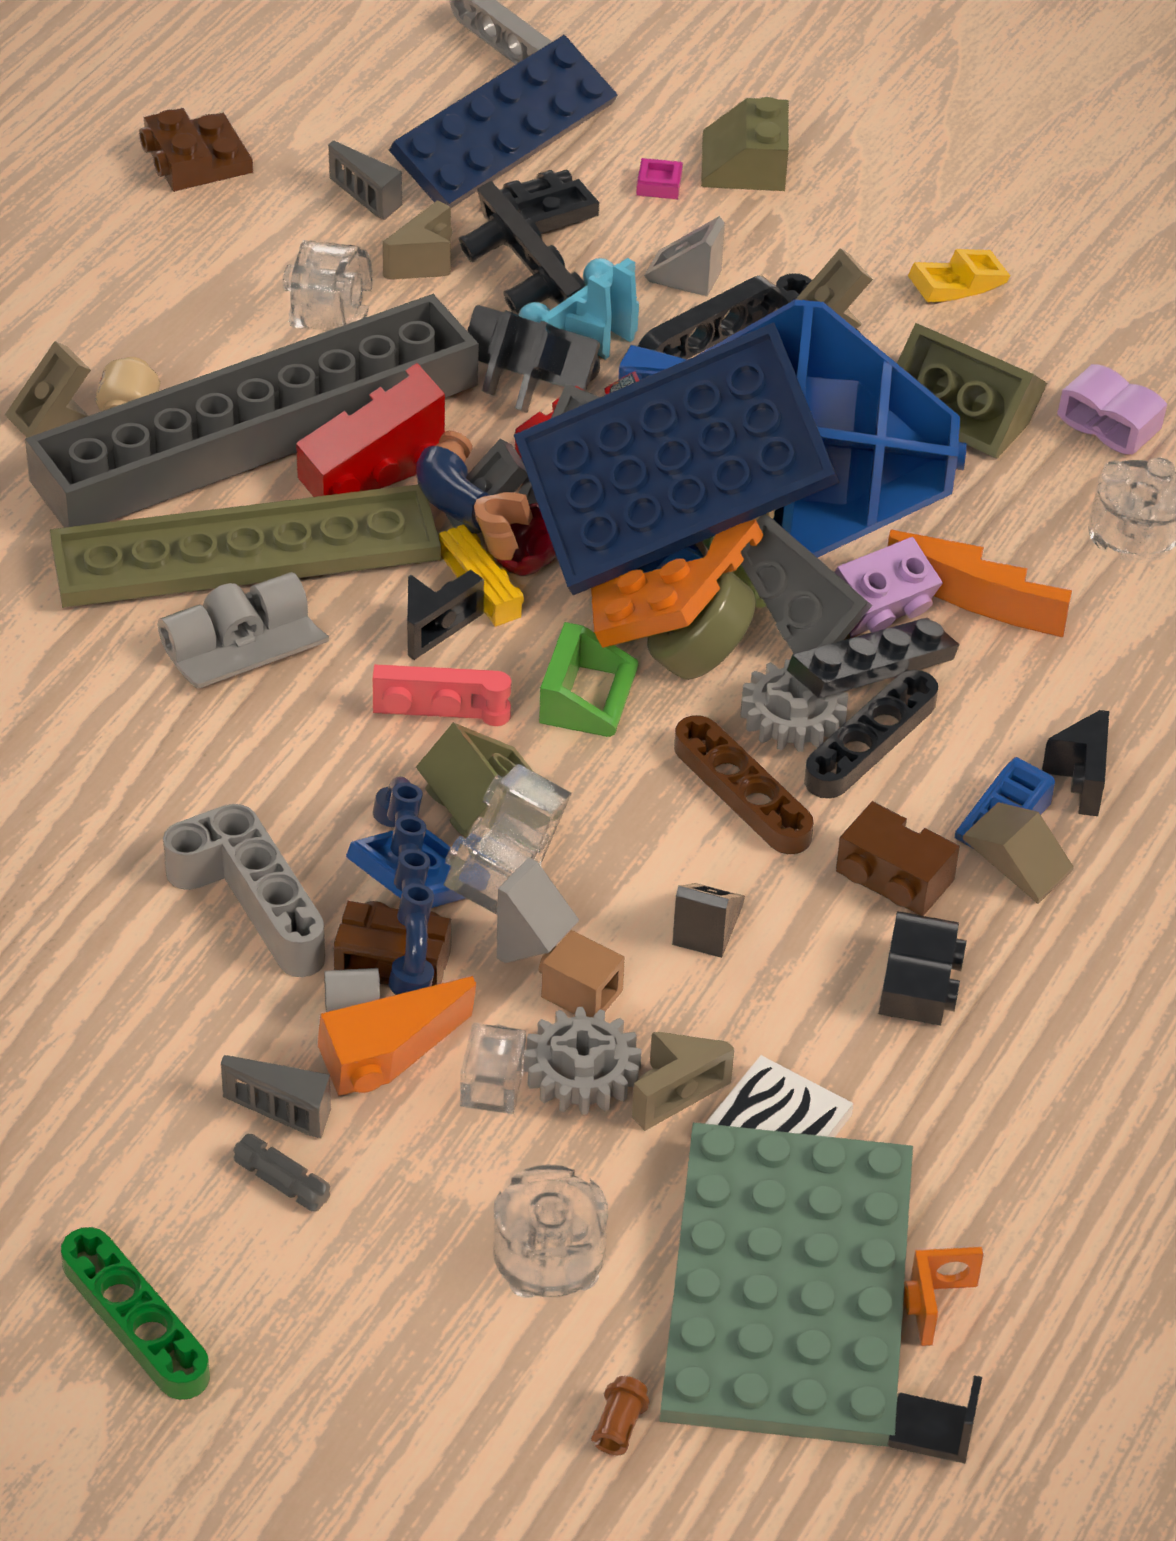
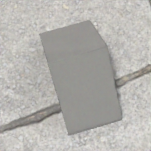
(691, 261)
(530, 914)

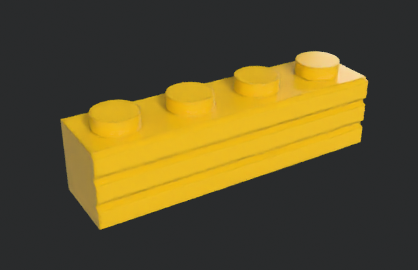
(464, 552)

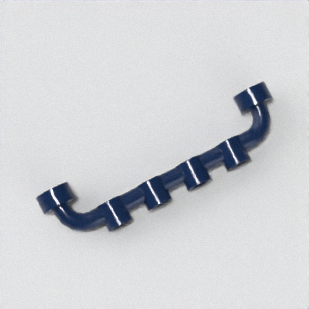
(399, 809)

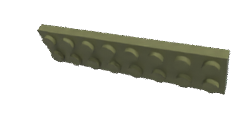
(243, 545)

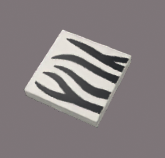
(783, 1102)

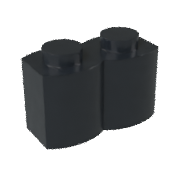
(920, 968)

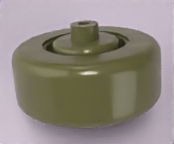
(711, 635)

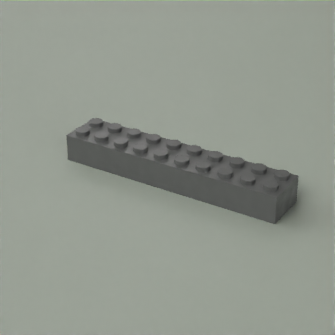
(240, 413)

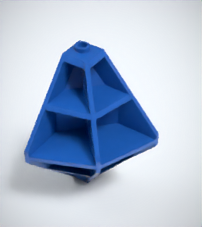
(880, 427)

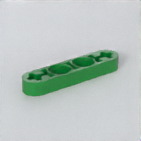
(140, 1308)

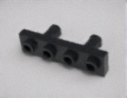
(509, 228)

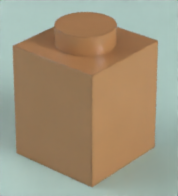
(581, 975)

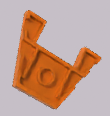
(668, 597)

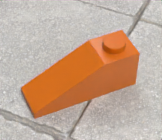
(385, 1036)

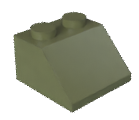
(748, 146)
(462, 769)

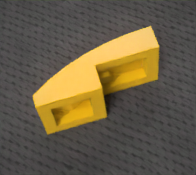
(965, 275)

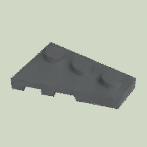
(800, 591)

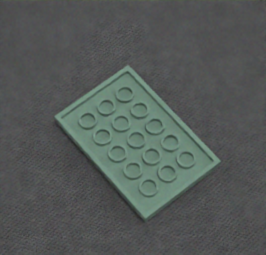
(789, 1285)

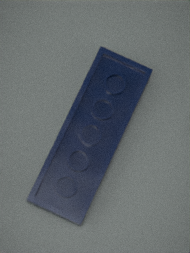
(503, 122)

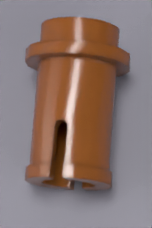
(625, 1401)

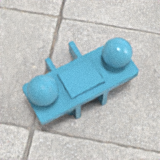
(598, 308)

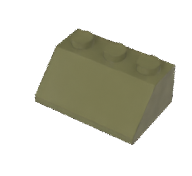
(986, 392)

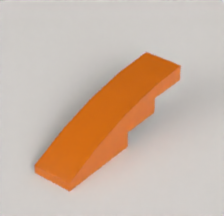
(992, 587)

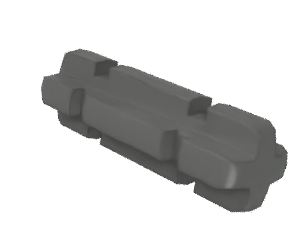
(281, 1172)

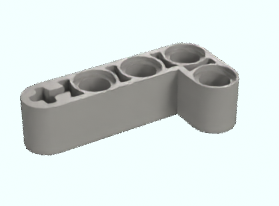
(237, 848)

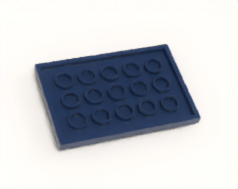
(674, 459)

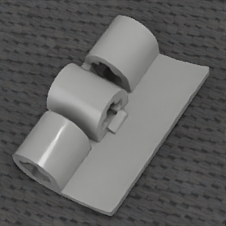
(240, 630)

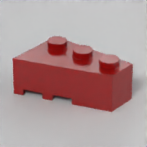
(377, 441)

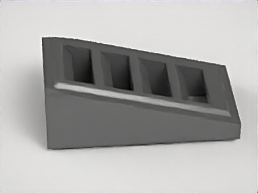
(373, 182)
(279, 1092)

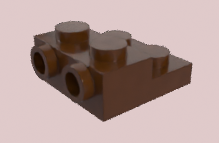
(194, 149)

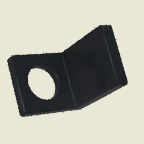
(935, 1426)

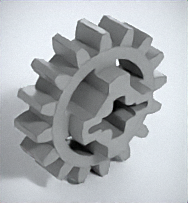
(788, 710)
(582, 1060)

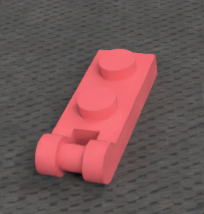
(442, 692)

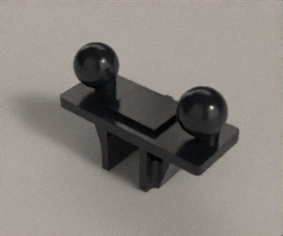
(531, 350)

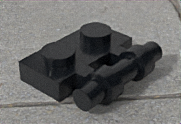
(553, 200)

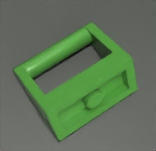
(565, 709)

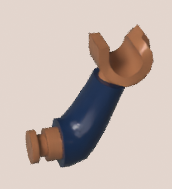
(444, 483)

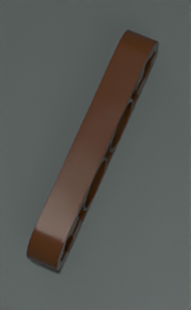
(736, 787)

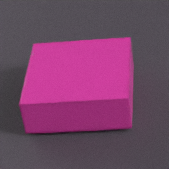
(659, 178)

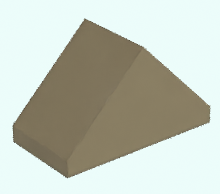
(1021, 849)

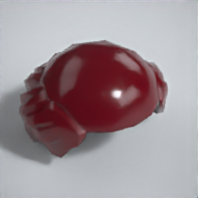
(534, 546)

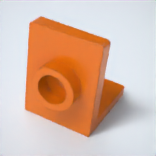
(919, 1290)

